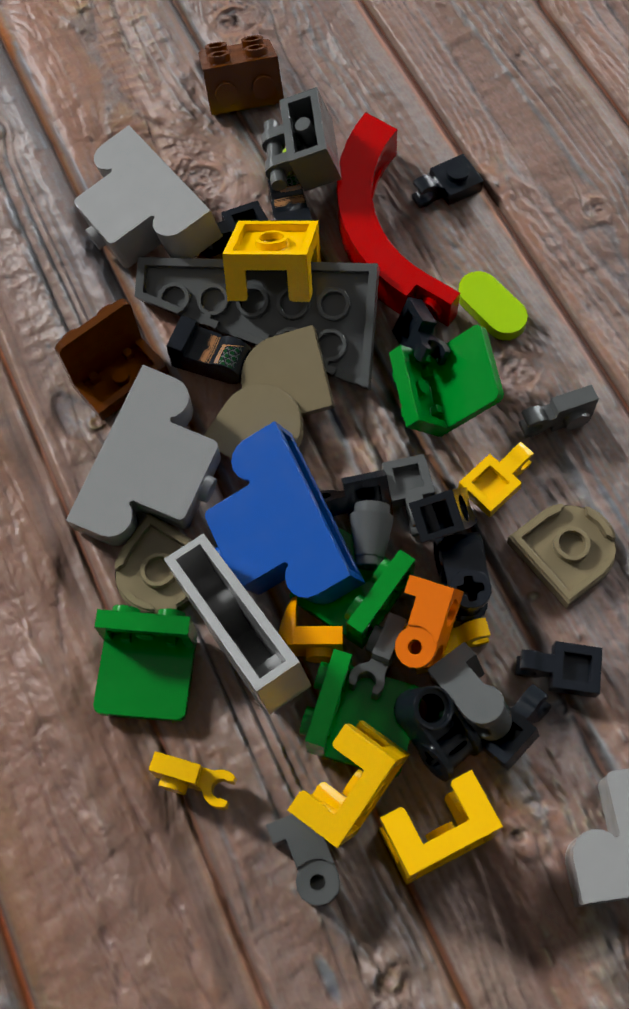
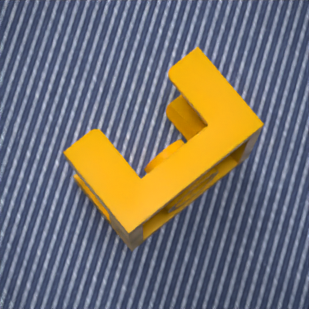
(272, 247)
(341, 817)
(475, 823)

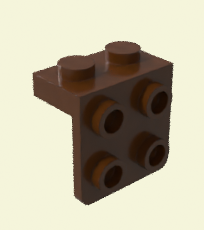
(241, 75)
(106, 357)

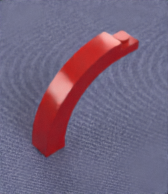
(362, 164)

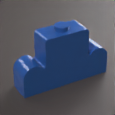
(281, 524)

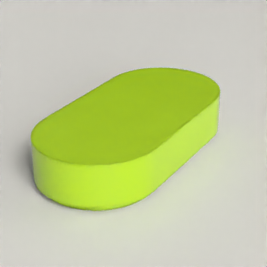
(492, 305)

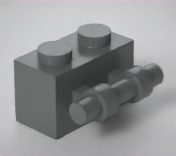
(308, 141)

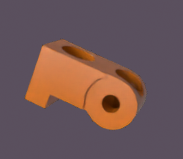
(429, 623)

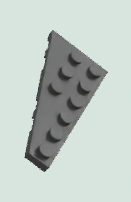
(340, 306)

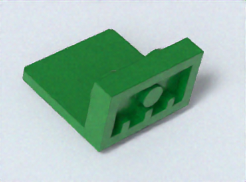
(367, 604)

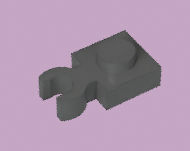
(566, 410)

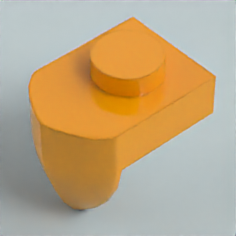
(309, 641)

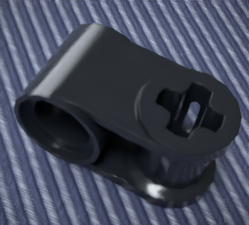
(463, 566)
(444, 736)

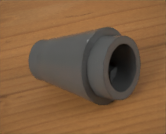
(370, 531)

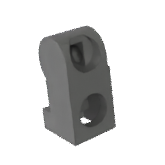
(477, 702)
(317, 874)

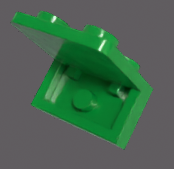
(447, 396)
(145, 663)
(341, 706)

